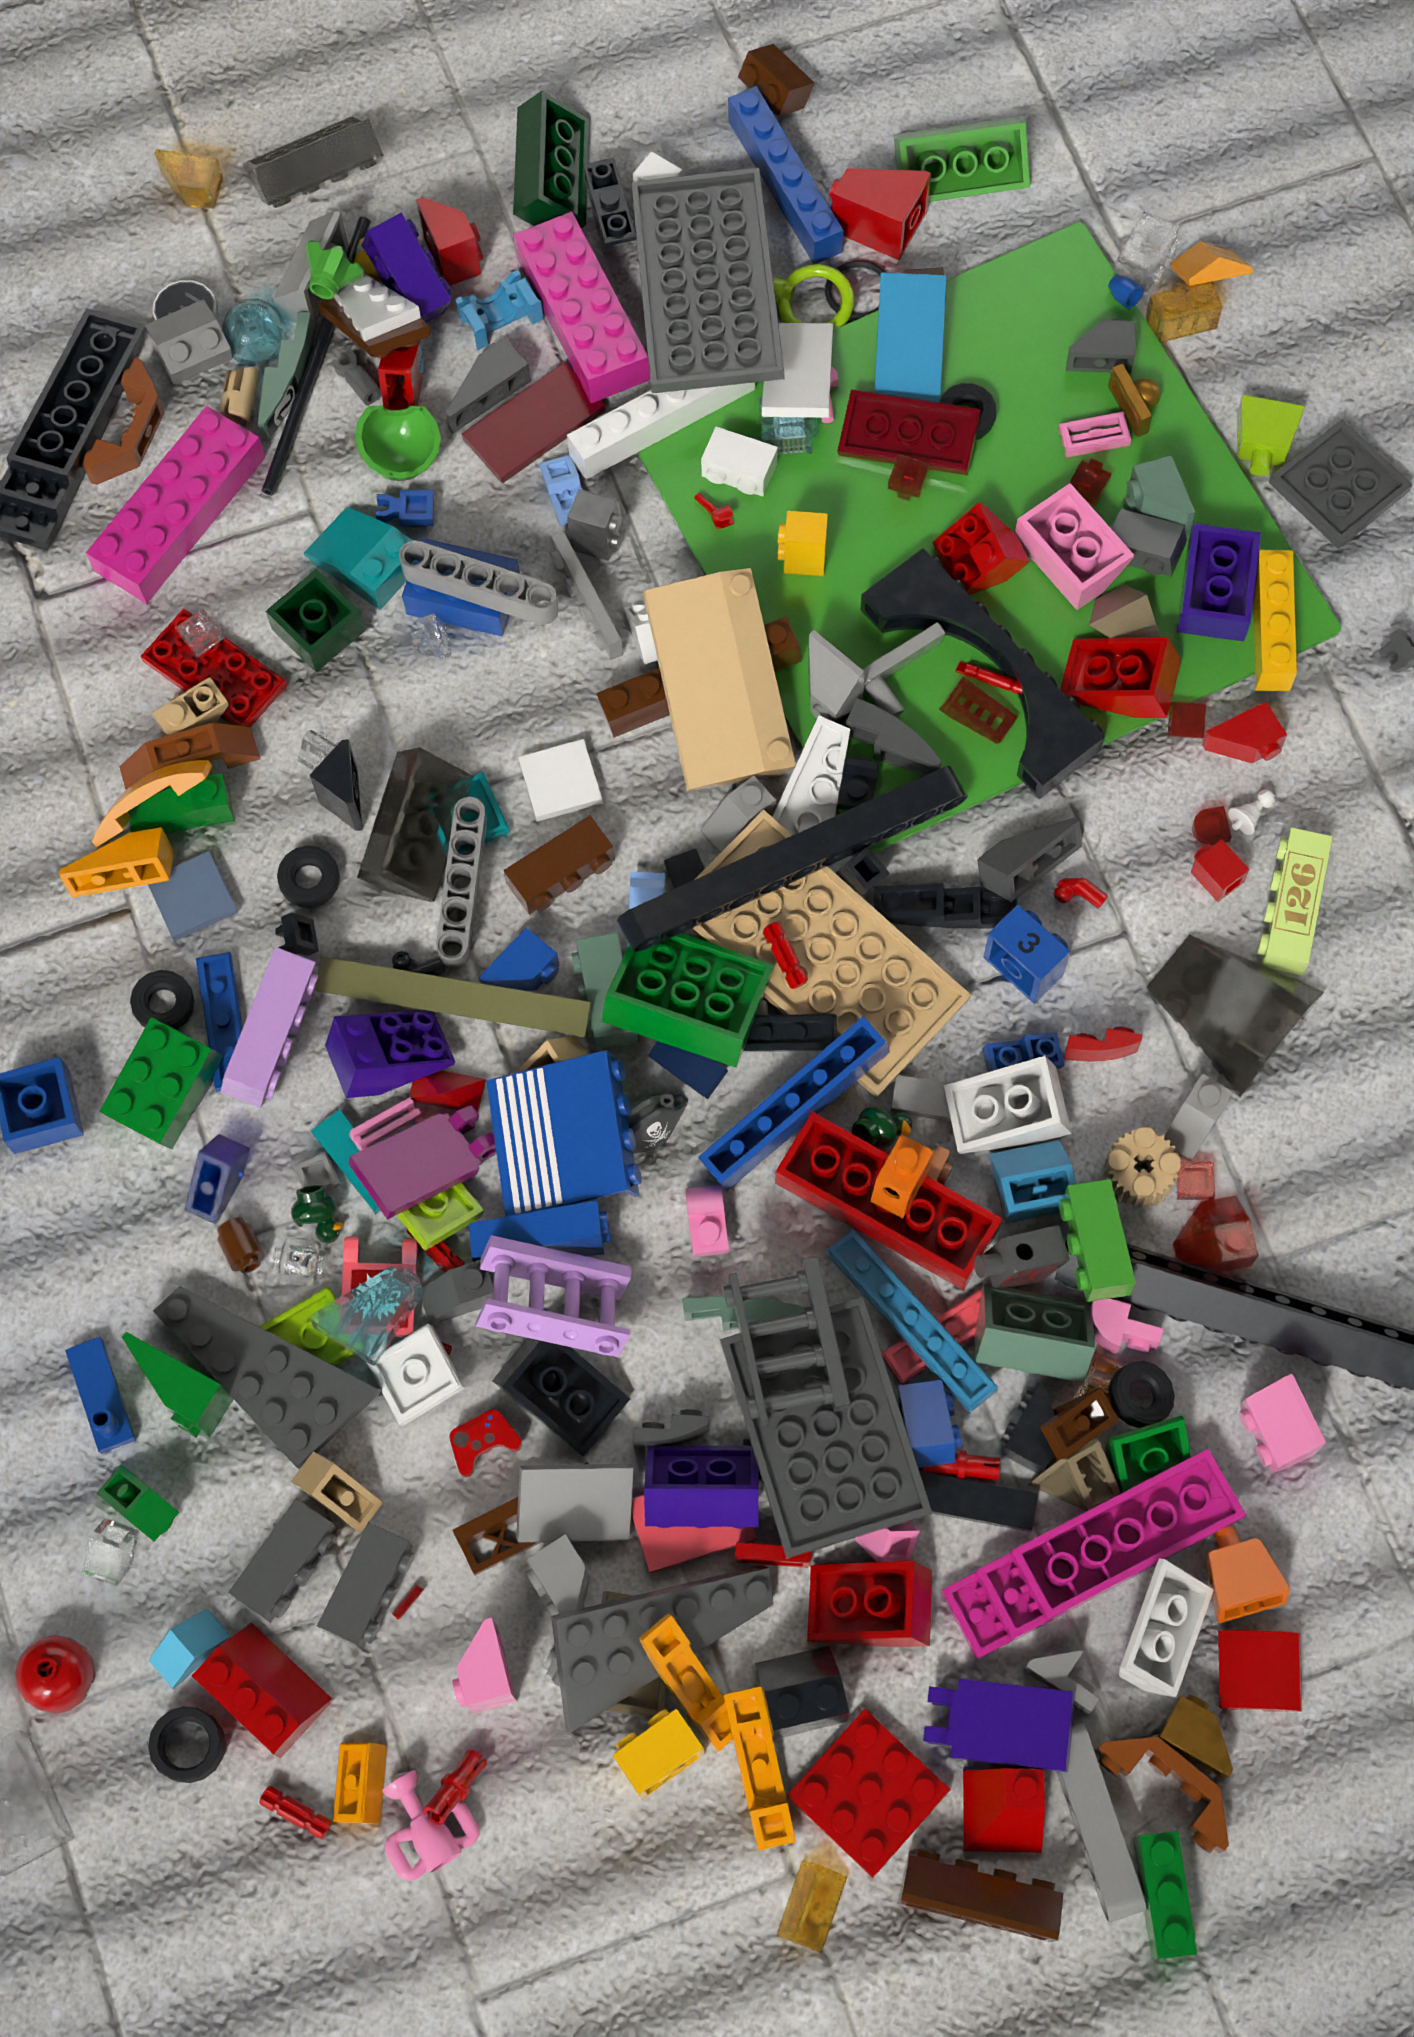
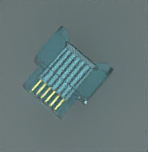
(788, 433)

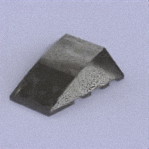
(1231, 1007)

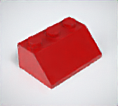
(262, 1689)

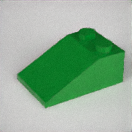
(189, 1395)

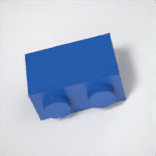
(928, 1423)

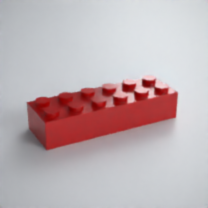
(839, 1176)

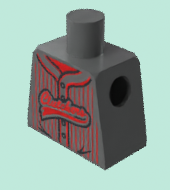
(1023, 1258)

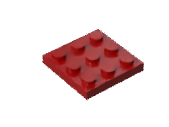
(868, 1793)

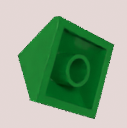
(1147, 1451)

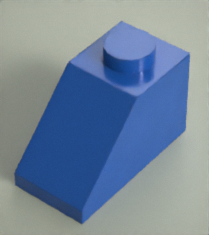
(523, 964)

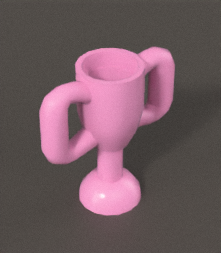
(431, 1841)

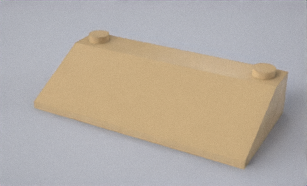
(719, 680)

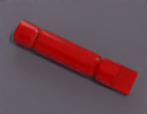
(989, 677)

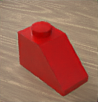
(1247, 736)

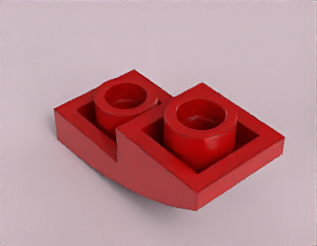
(1116, 1044)

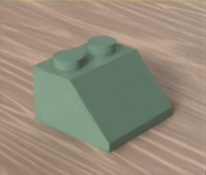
(1159, 492)

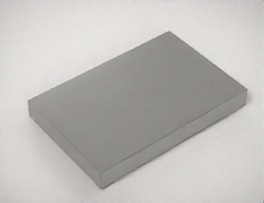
(574, 1500)

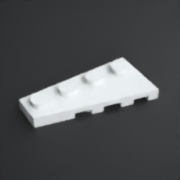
(375, 307)
(816, 780)

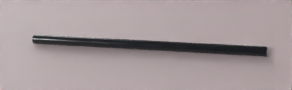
(307, 380)

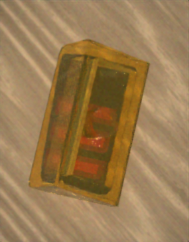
(811, 1906)

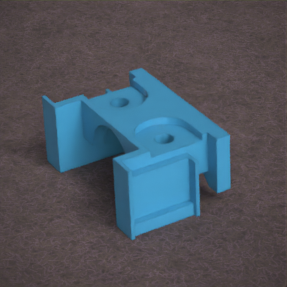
(509, 303)

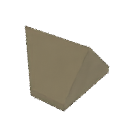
(1124, 614)
(1081, 1478)

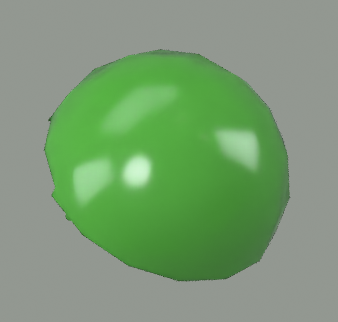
(397, 442)

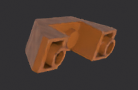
(111, 460)
(203, 742)
(1210, 1822)

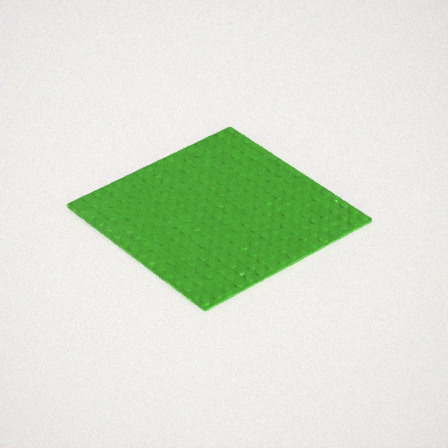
(1011, 335)

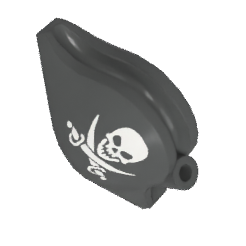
(654, 1120)

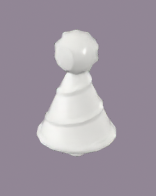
(1246, 816)

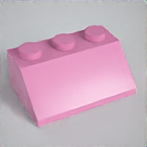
(1073, 546)

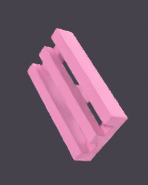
(1095, 439)
(405, 1106)

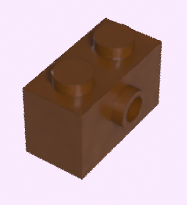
(777, 79)

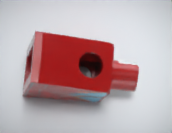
(406, 362)

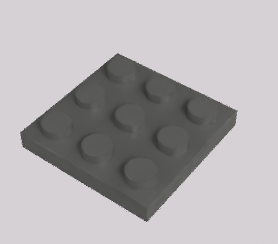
(1340, 483)

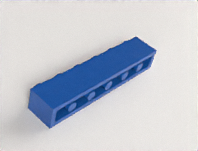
(785, 175)
(793, 1103)

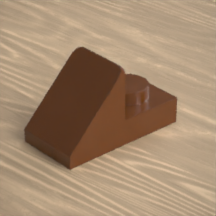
(1078, 1422)

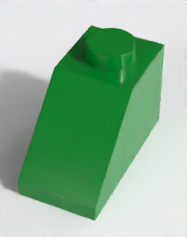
(138, 1503)

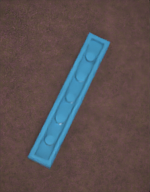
(912, 1320)

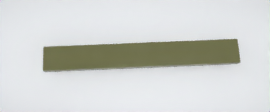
(454, 996)

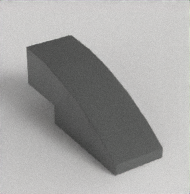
(892, 739)

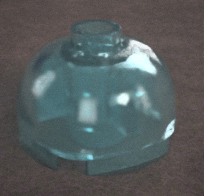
(254, 331)

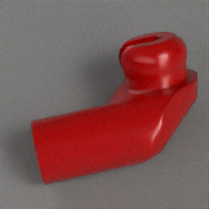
(1081, 887)

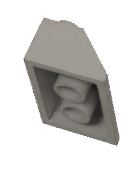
(294, 292)

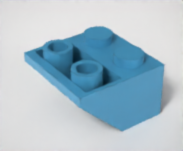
(1031, 1180)

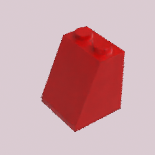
(881, 207)

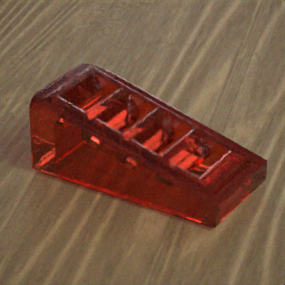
(962, 714)

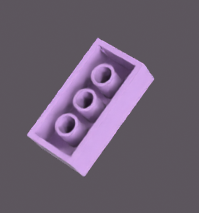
(265, 1034)

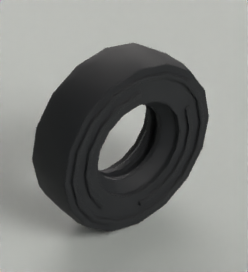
(977, 396)
(303, 857)
(158, 981)
(1159, 1385)

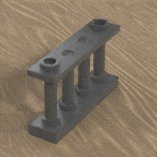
(815, 1317)

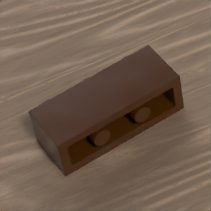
(560, 865)

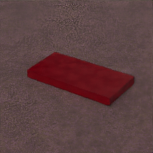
(532, 423)
(888, 425)

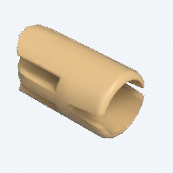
(239, 395)

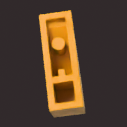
(125, 863)

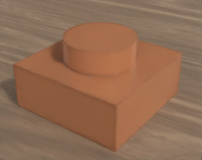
(940, 1168)

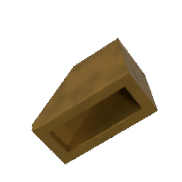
(1197, 1735)

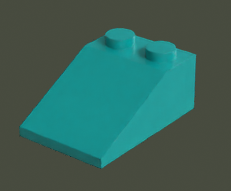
(361, 555)

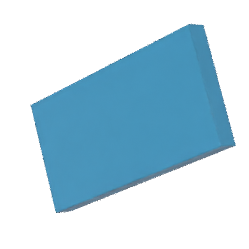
(910, 335)

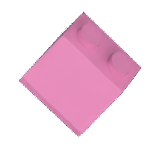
(1281, 1425)
(484, 1672)

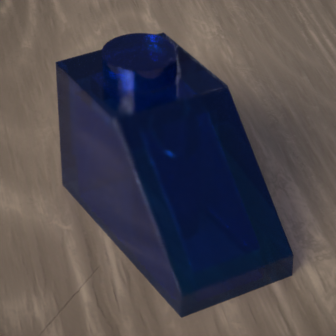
(216, 1177)

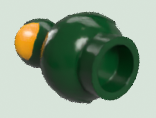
(880, 1128)
(317, 1207)

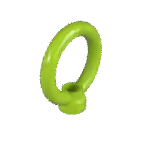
(785, 289)

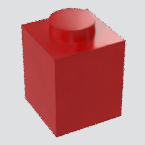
(1219, 869)

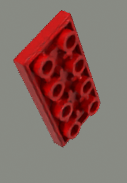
(238, 675)

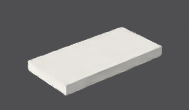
(806, 372)

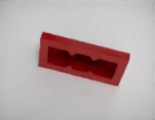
(448, 1090)

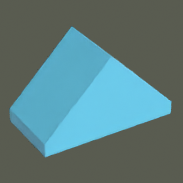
(188, 1647)

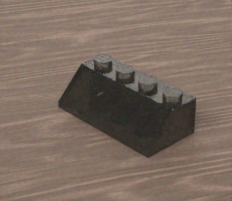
(314, 159)
(405, 845)

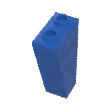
(567, 1228)

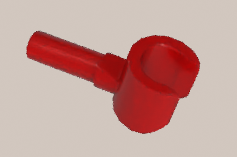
(720, 517)

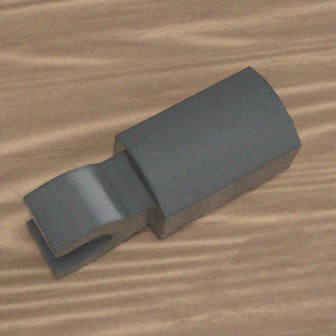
(358, 379)

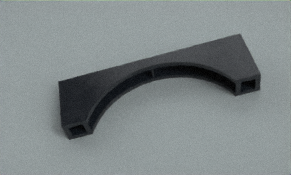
(1056, 730)

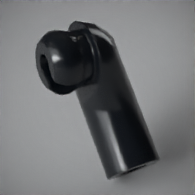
(403, 962)

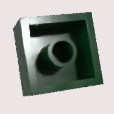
(316, 620)

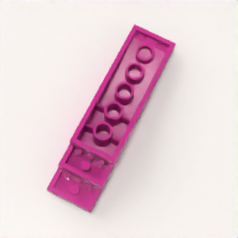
(1092, 1553)

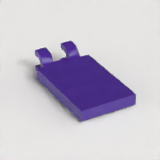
(1005, 1724)

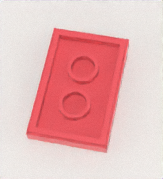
(679, 1545)

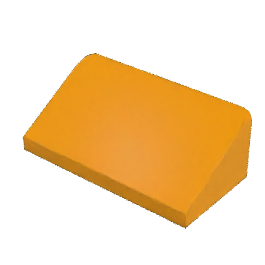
(360, 1783)

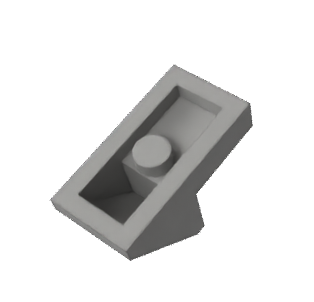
(1054, 1672)

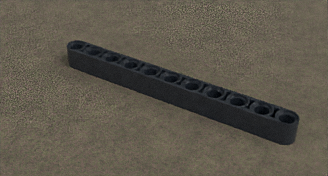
(791, 859)

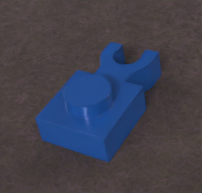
(412, 508)

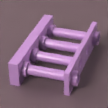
(558, 1269)

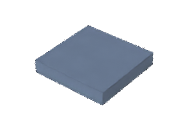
(193, 897)

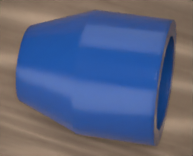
(1125, 291)

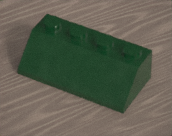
(550, 161)

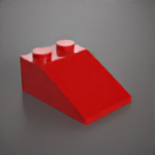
(1123, 675)
(870, 1604)

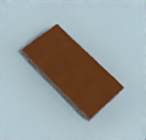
(380, 346)

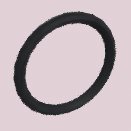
(854, 316)

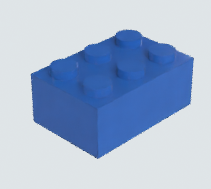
(455, 611)

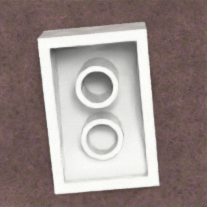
(1008, 1107)

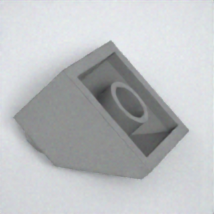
(832, 680)

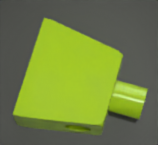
(1266, 432)

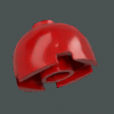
(69, 1679)

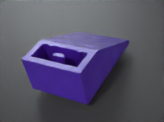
(386, 1050)

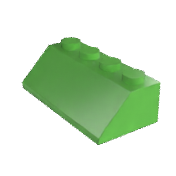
(968, 157)

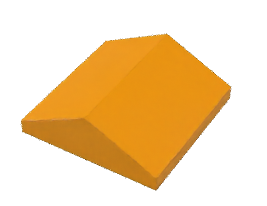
(1209, 263)

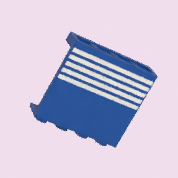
(563, 1134)

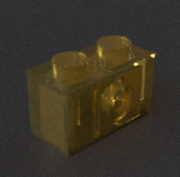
(1184, 311)

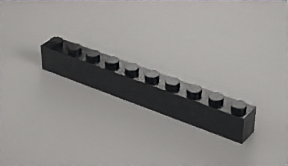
(1266, 1316)

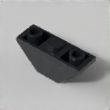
(608, 203)

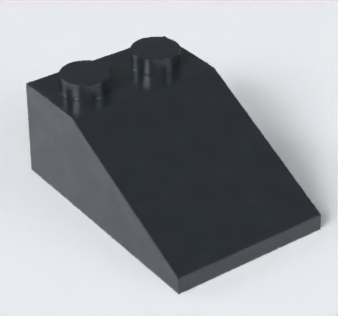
(561, 1392)

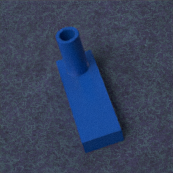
(100, 1395)

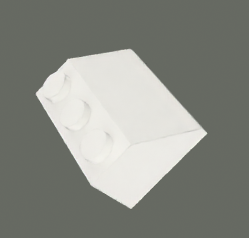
(1165, 1630)

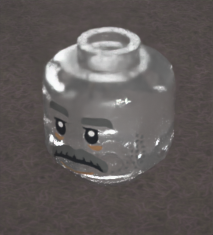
(300, 1261)

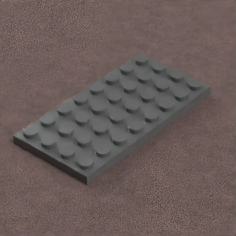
(706, 281)

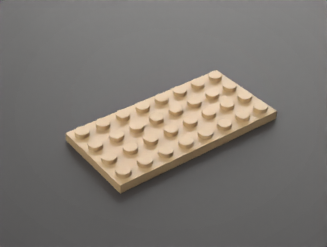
(849, 953)

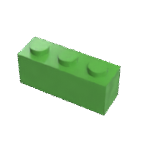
(1097, 1240)

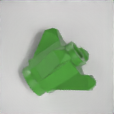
(330, 270)

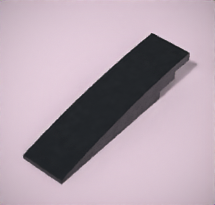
(63, 426)

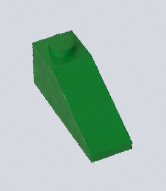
(197, 807)

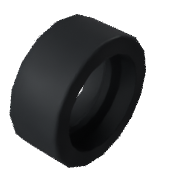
(161, 1730)

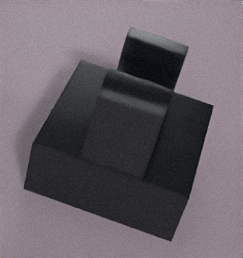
(298, 934)

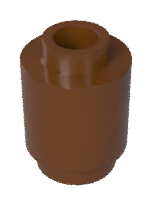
(240, 1245)

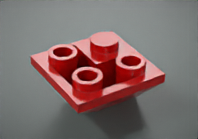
(980, 550)

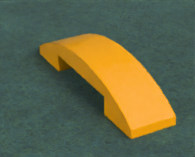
(179, 776)
(688, 1680)
(759, 1768)

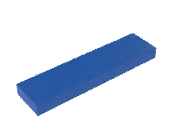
(220, 1008)

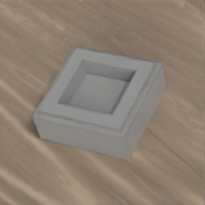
(317, 1171)

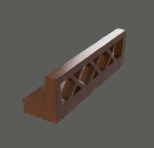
(483, 1527)

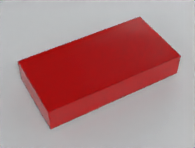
(769, 1555)

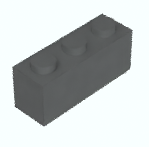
(284, 1561)
(366, 1586)

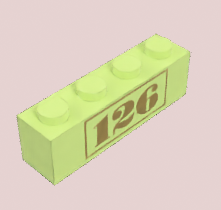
(1296, 901)

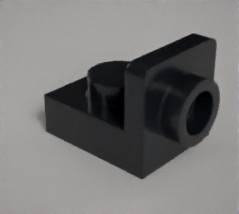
(857, 782)

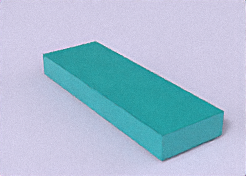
(335, 1139)

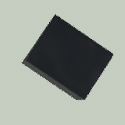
(338, 785)

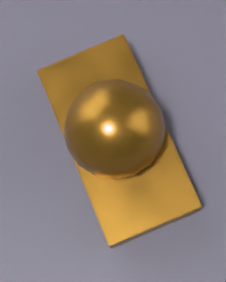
(1134, 398)

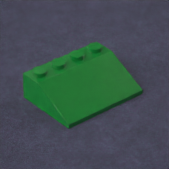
(689, 996)

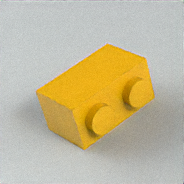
(803, 543)

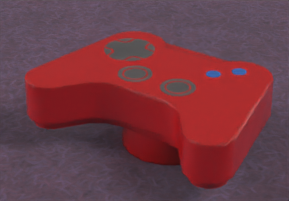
(480, 1437)

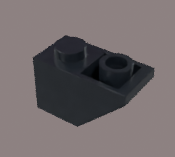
(1026, 1440)

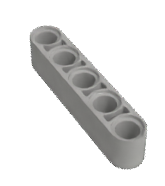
(489, 594)
(461, 866)
(1099, 1830)

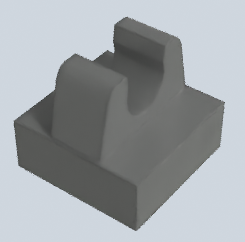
(1403, 646)

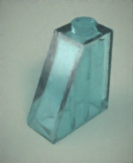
(371, 1313)

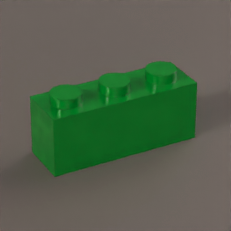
(1165, 1895)

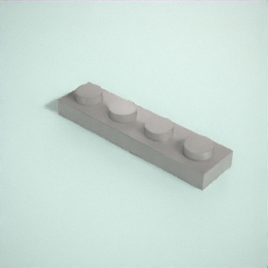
(591, 607)

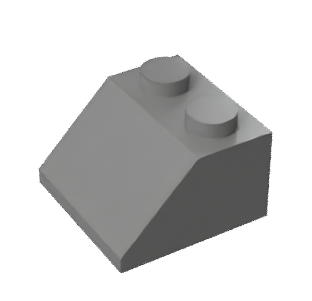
(189, 341)

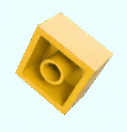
(658, 1752)

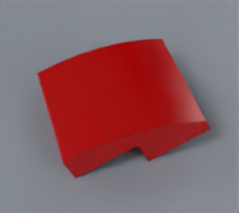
(1260, 1670)

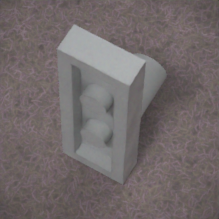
(894, 661)

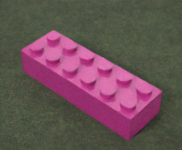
(582, 307)
(176, 504)

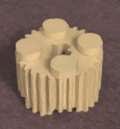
(1149, 1151)

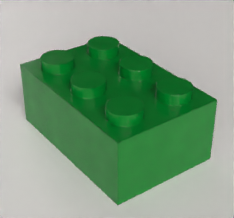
(161, 1083)

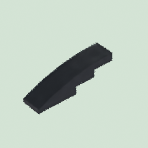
(940, 906)

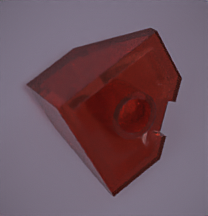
(1218, 1236)

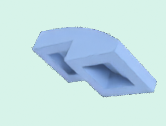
(561, 484)

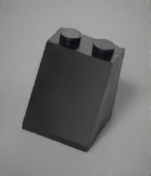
(802, 1692)

